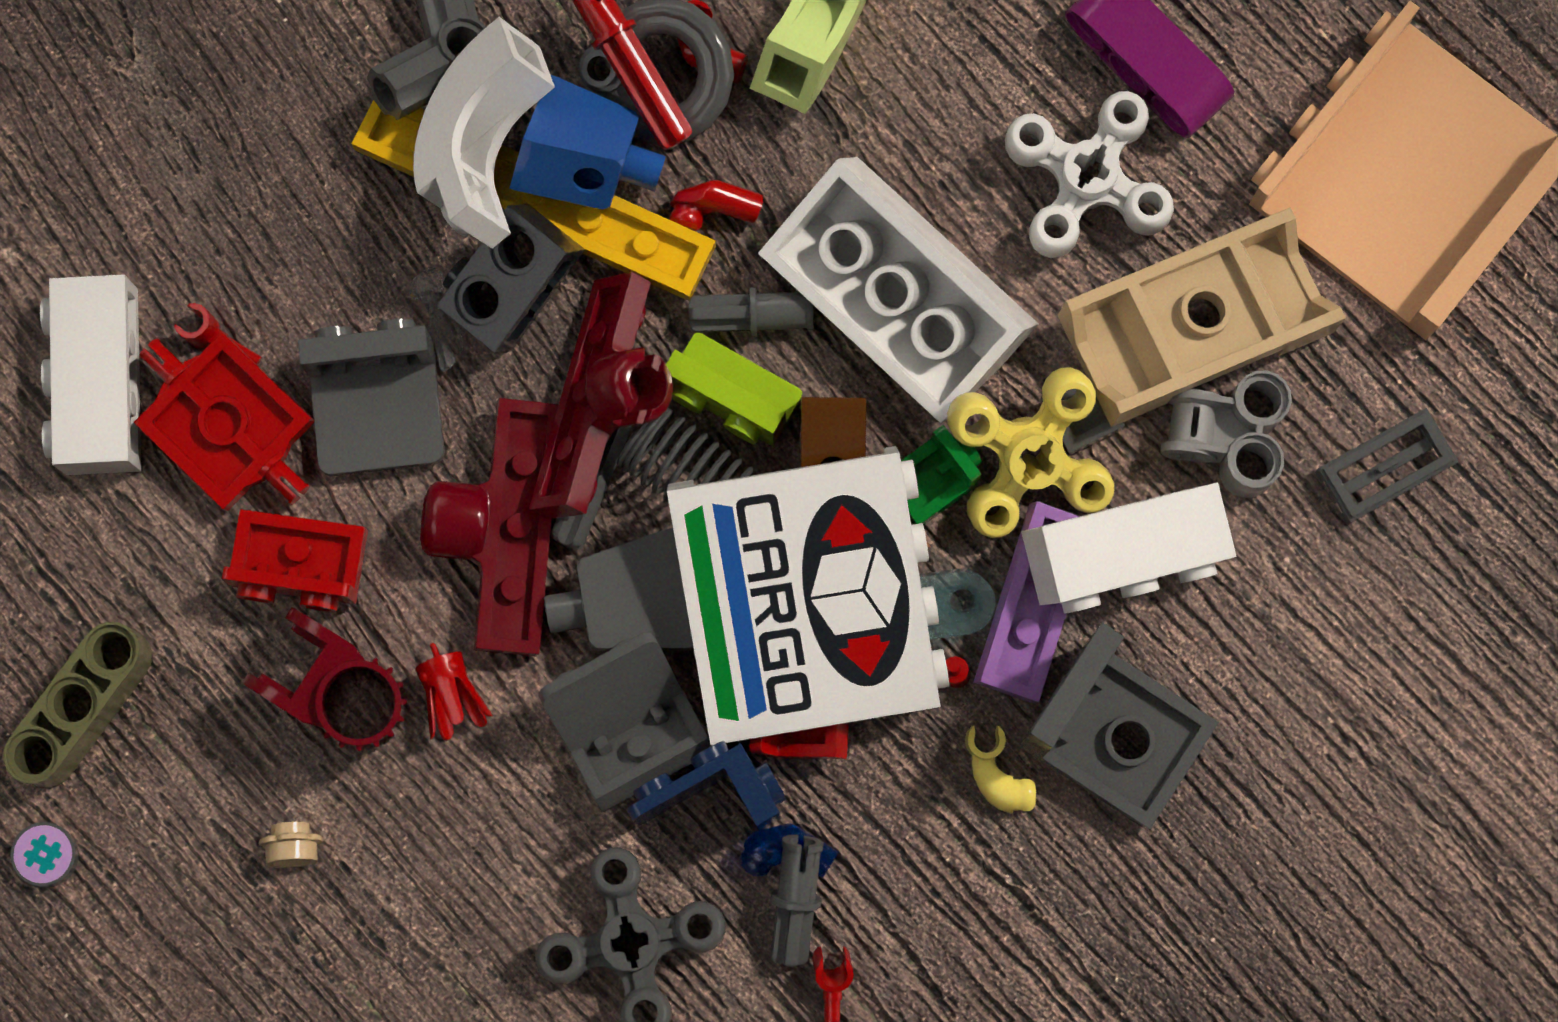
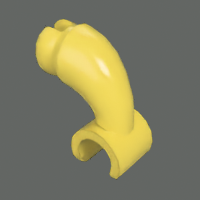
(997, 787)

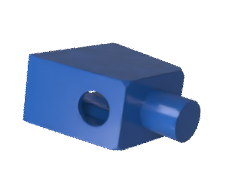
(582, 149)

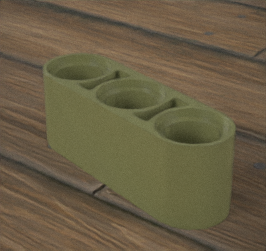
(48, 717)

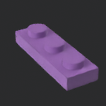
(1022, 630)

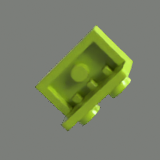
(734, 388)

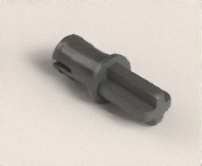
(750, 312)
(796, 900)

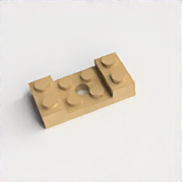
(1147, 349)

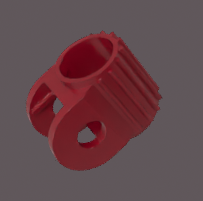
(310, 697)

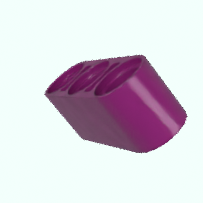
(1153, 60)

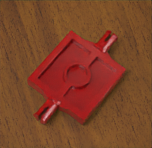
(224, 421)

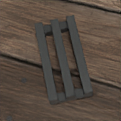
(1341, 492)

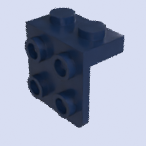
(755, 786)

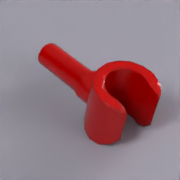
(208, 332)
(832, 982)

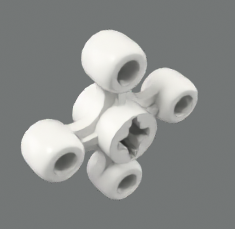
(1108, 188)

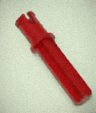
(635, 70)

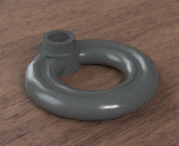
(705, 42)

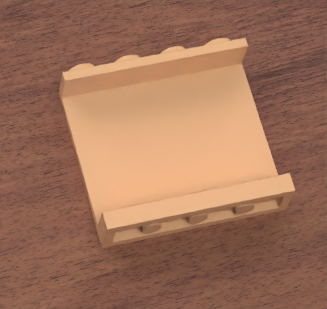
(1410, 174)

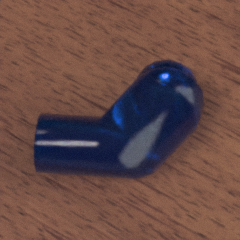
(765, 850)

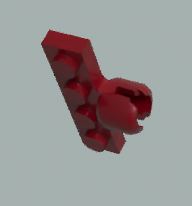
(603, 391)
(498, 531)

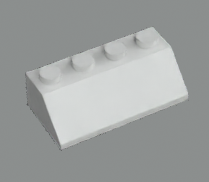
(897, 287)

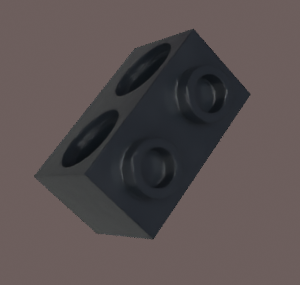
(520, 287)

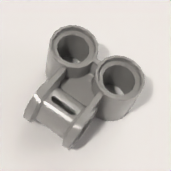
(1227, 428)

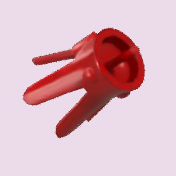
(445, 686)

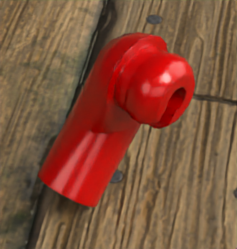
(712, 197)

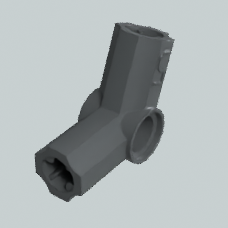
(411, 77)

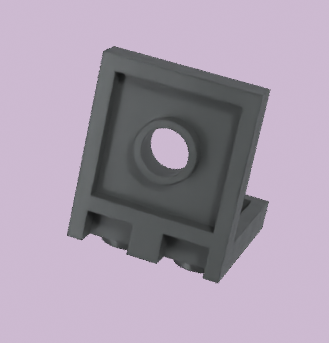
(1087, 707)

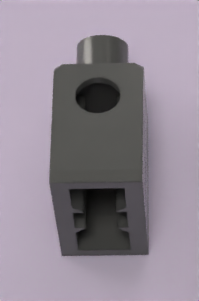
(627, 594)

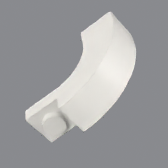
(467, 122)

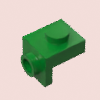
(943, 474)

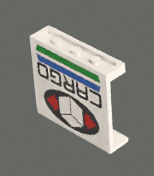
(807, 596)

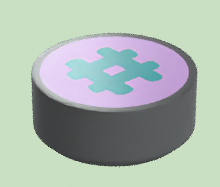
(44, 854)

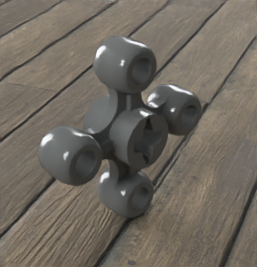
(599, 949)

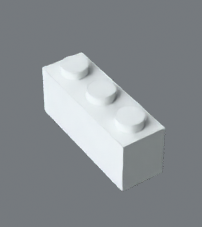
(92, 375)
(1129, 547)

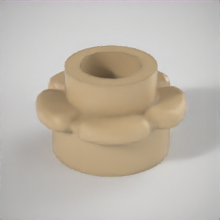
(291, 845)

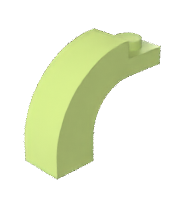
(804, 50)

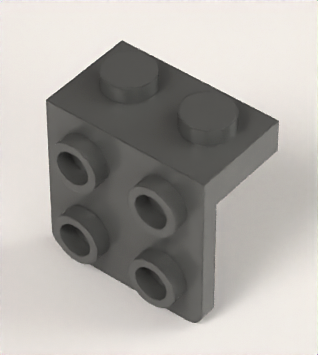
(374, 397)
(624, 719)

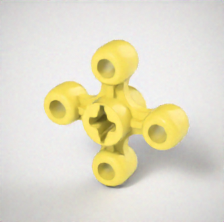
(1041, 431)

